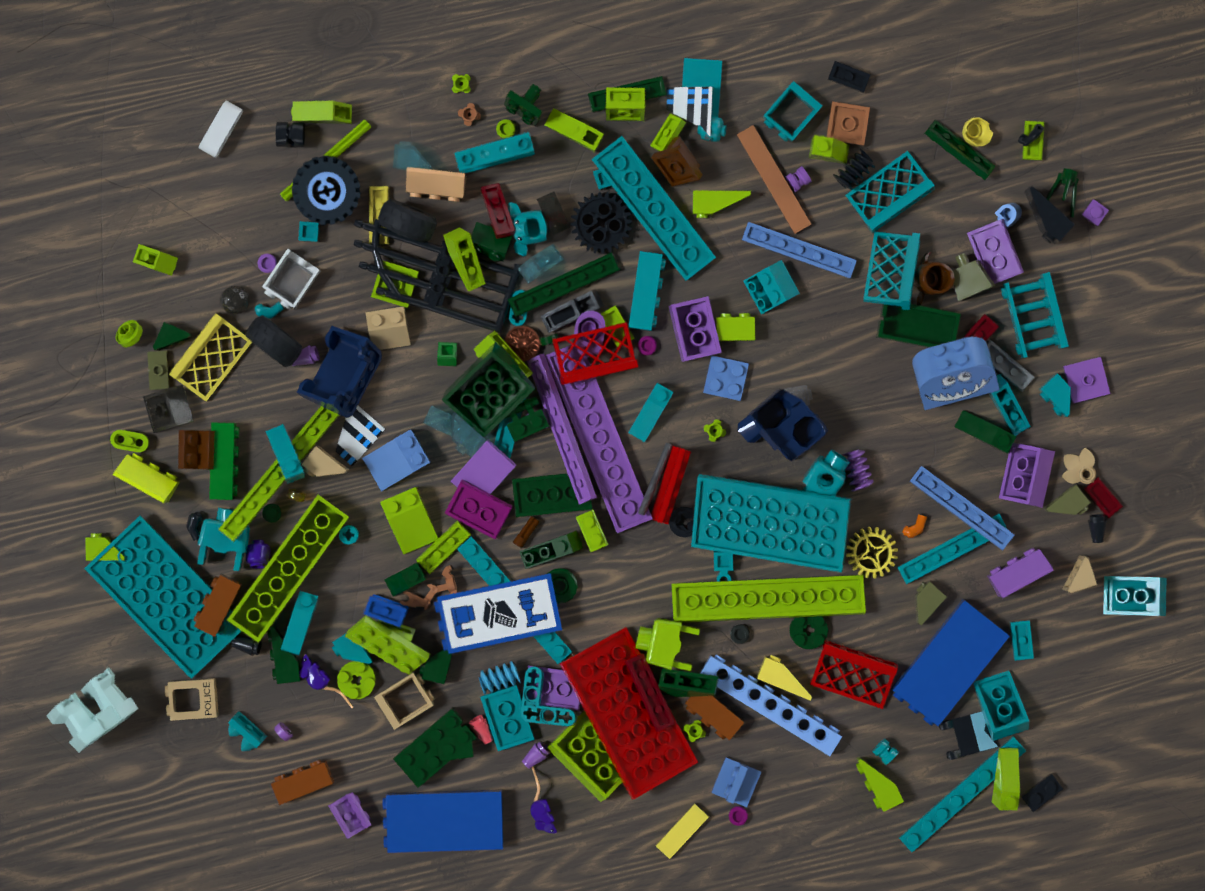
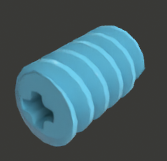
(499, 677)

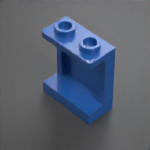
(386, 610)

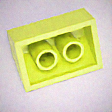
(147, 477)

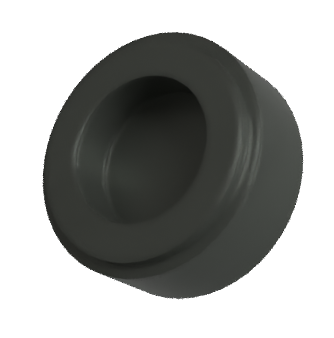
(739, 634)

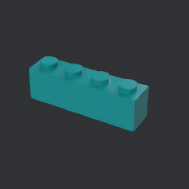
(645, 291)

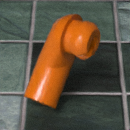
(915, 529)

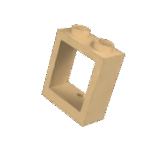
(387, 709)

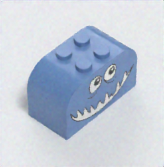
(954, 372)

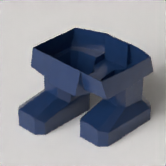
(787, 430)

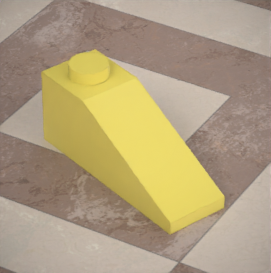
(776, 674)

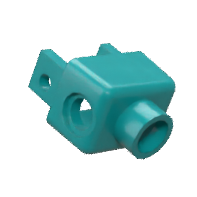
(833, 464)
(213, 538)

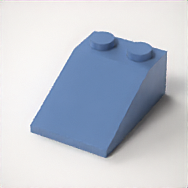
(396, 460)

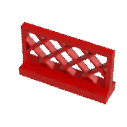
(599, 369)
(670, 485)
(863, 661)

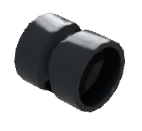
(290, 134)

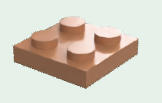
(848, 123)

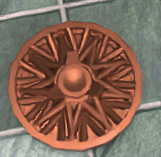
(523, 342)

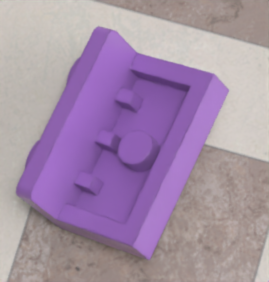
(350, 814)

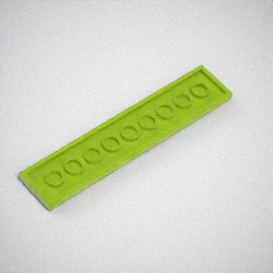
(768, 598)

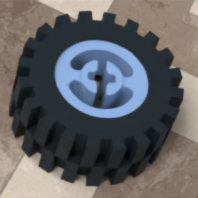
(319, 169)

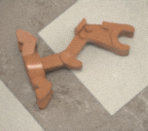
(416, 601)

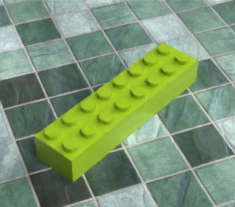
(288, 568)

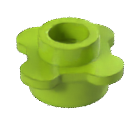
(457, 79)
(715, 425)
(689, 729)

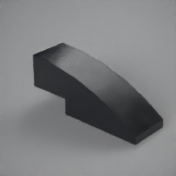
(571, 310)

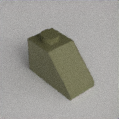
(1069, 502)
(927, 601)

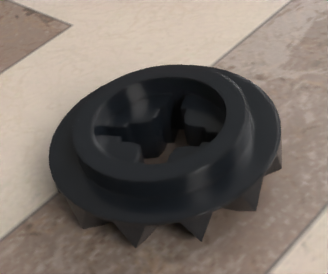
(675, 518)

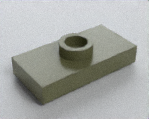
(158, 370)

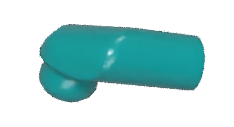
(267, 311)

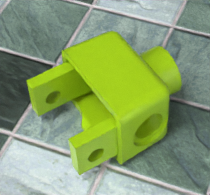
(663, 643)

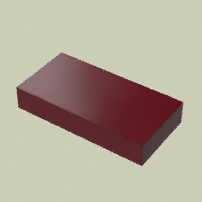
(1103, 497)

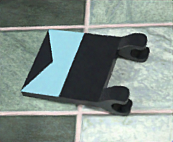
(970, 734)

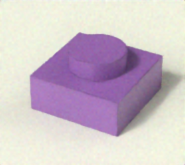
(1095, 212)

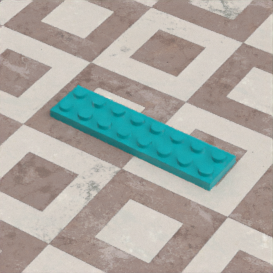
(653, 208)

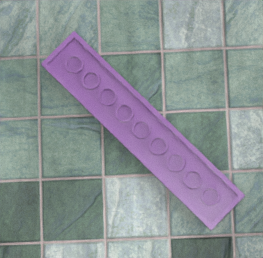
(601, 444)

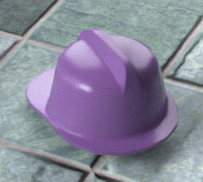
(586, 322)

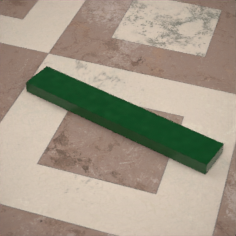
(563, 284)

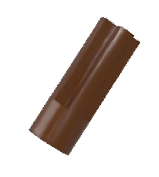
(526, 531)

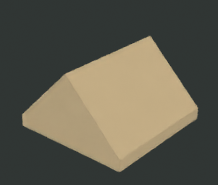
(1080, 576)

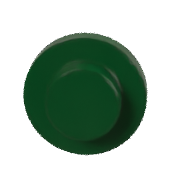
(271, 512)

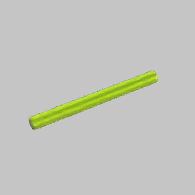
(336, 150)

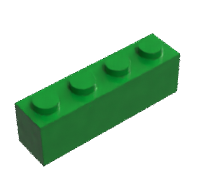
(225, 454)

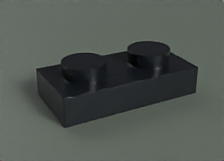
(849, 77)
(1041, 792)

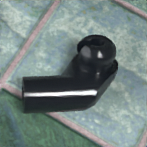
(1033, 135)
(192, 524)

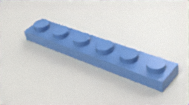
(799, 250)
(962, 508)

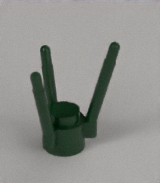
(1068, 178)

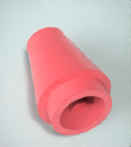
(481, 729)

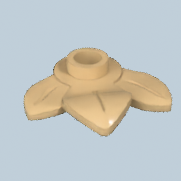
(1077, 465)

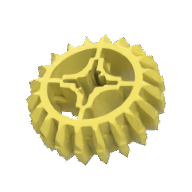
(878, 568)

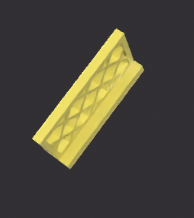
(198, 345)

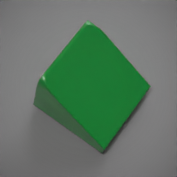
(447, 354)

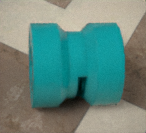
(885, 751)

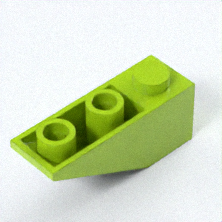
(574, 130)
(884, 789)

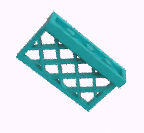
(901, 204)
(908, 274)

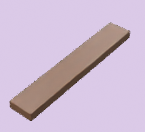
(773, 179)

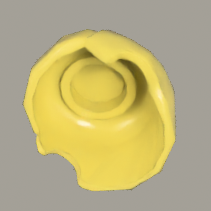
(977, 132)

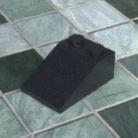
(1050, 220)

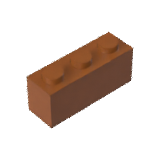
(217, 604)
(715, 714)
(302, 781)

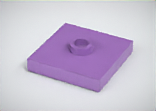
(1086, 380)

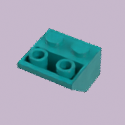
(771, 287)

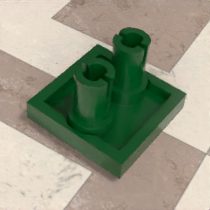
(524, 105)

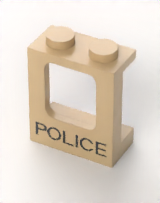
(208, 699)

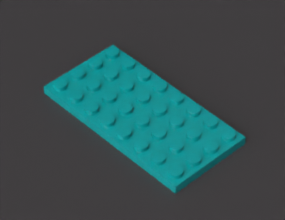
(770, 523)
(161, 595)

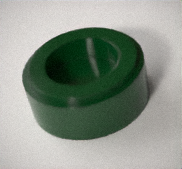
(545, 340)

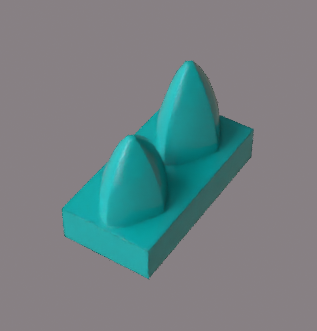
(251, 733)

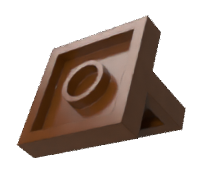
(677, 163)
(196, 449)

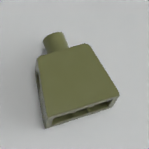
(970, 278)

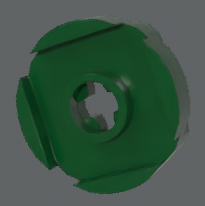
(815, 638)

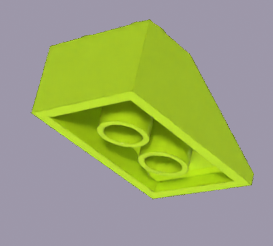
(409, 520)

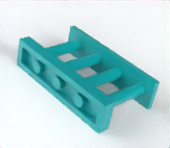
(494, 153)
(1049, 301)

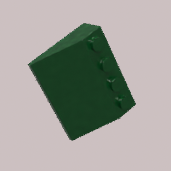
(488, 390)

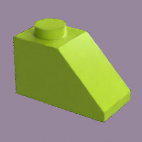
(155, 260)
(96, 544)

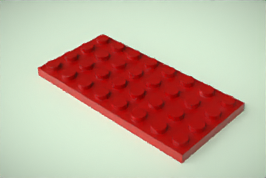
(620, 718)

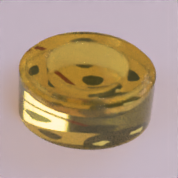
(296, 495)

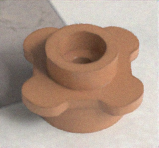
(464, 114)

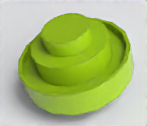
(129, 333)

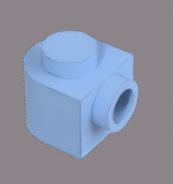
(1009, 213)

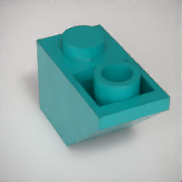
(1058, 393)

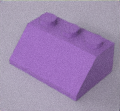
(695, 329)
(1026, 474)
(1019, 572)

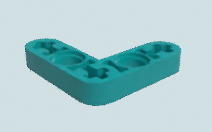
(536, 703)

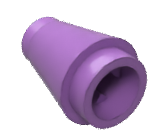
(308, 356)
(537, 754)

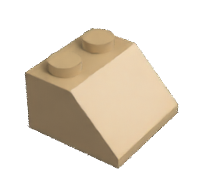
(388, 328)
(322, 463)

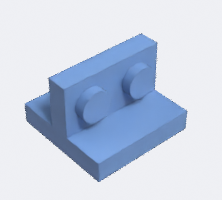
(736, 782)

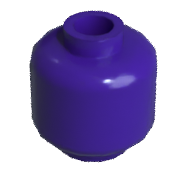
(258, 554)

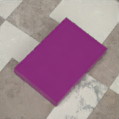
(478, 509)

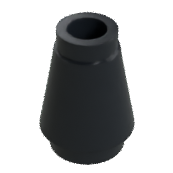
(1097, 527)
(247, 645)

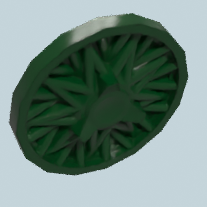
(564, 584)

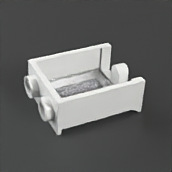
(290, 279)

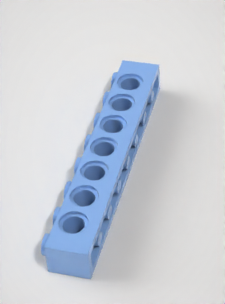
(826, 744)

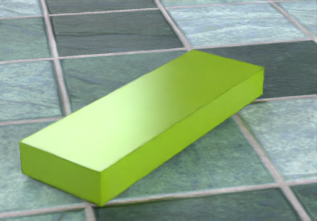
(443, 547)

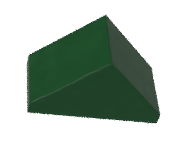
(170, 335)

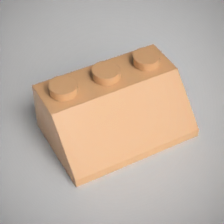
(435, 184)

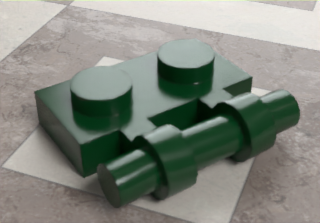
(528, 424)

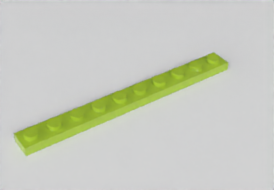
(273, 477)

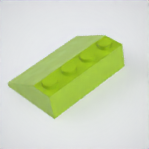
(586, 757)

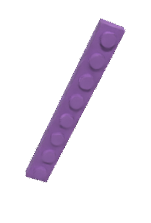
(561, 429)

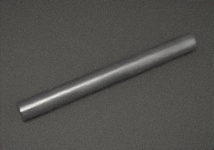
(655, 479)

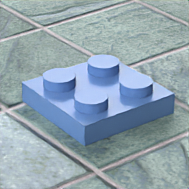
(725, 378)

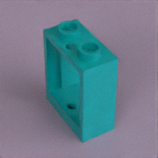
(804, 97)

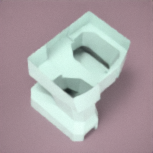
(81, 722)

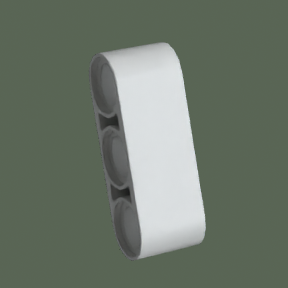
(220, 129)

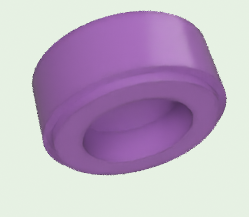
(267, 263)
(283, 731)

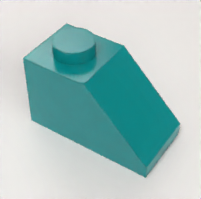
(350, 650)

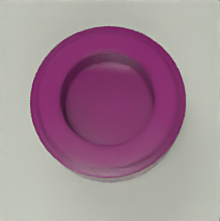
(647, 345)
(738, 815)

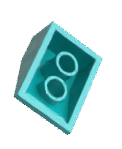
(1135, 596)
(1001, 705)

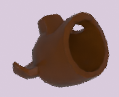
(932, 278)

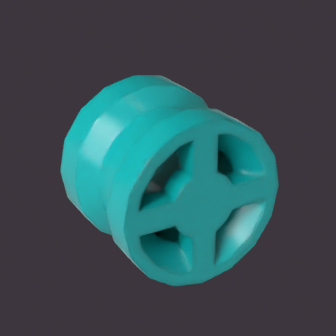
(349, 534)

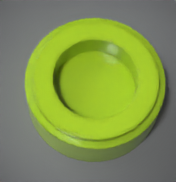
(505, 128)

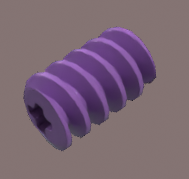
(858, 469)

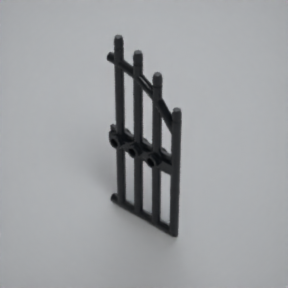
(442, 272)

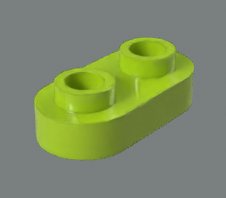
(130, 441)

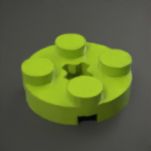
(345, 679)

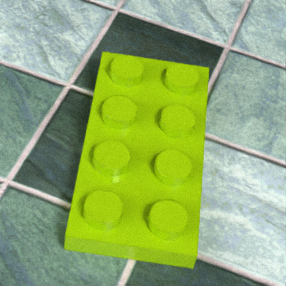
(387, 645)

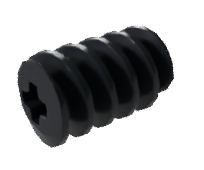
(854, 170)

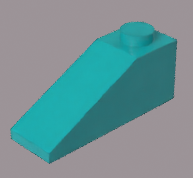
(1009, 407)
(650, 412)
(285, 454)
(299, 622)

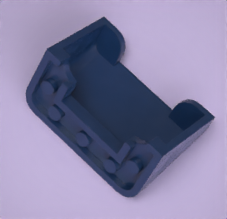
(343, 372)

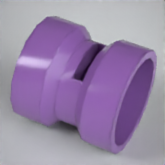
(801, 175)

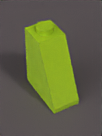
(322, 112)
(828, 149)

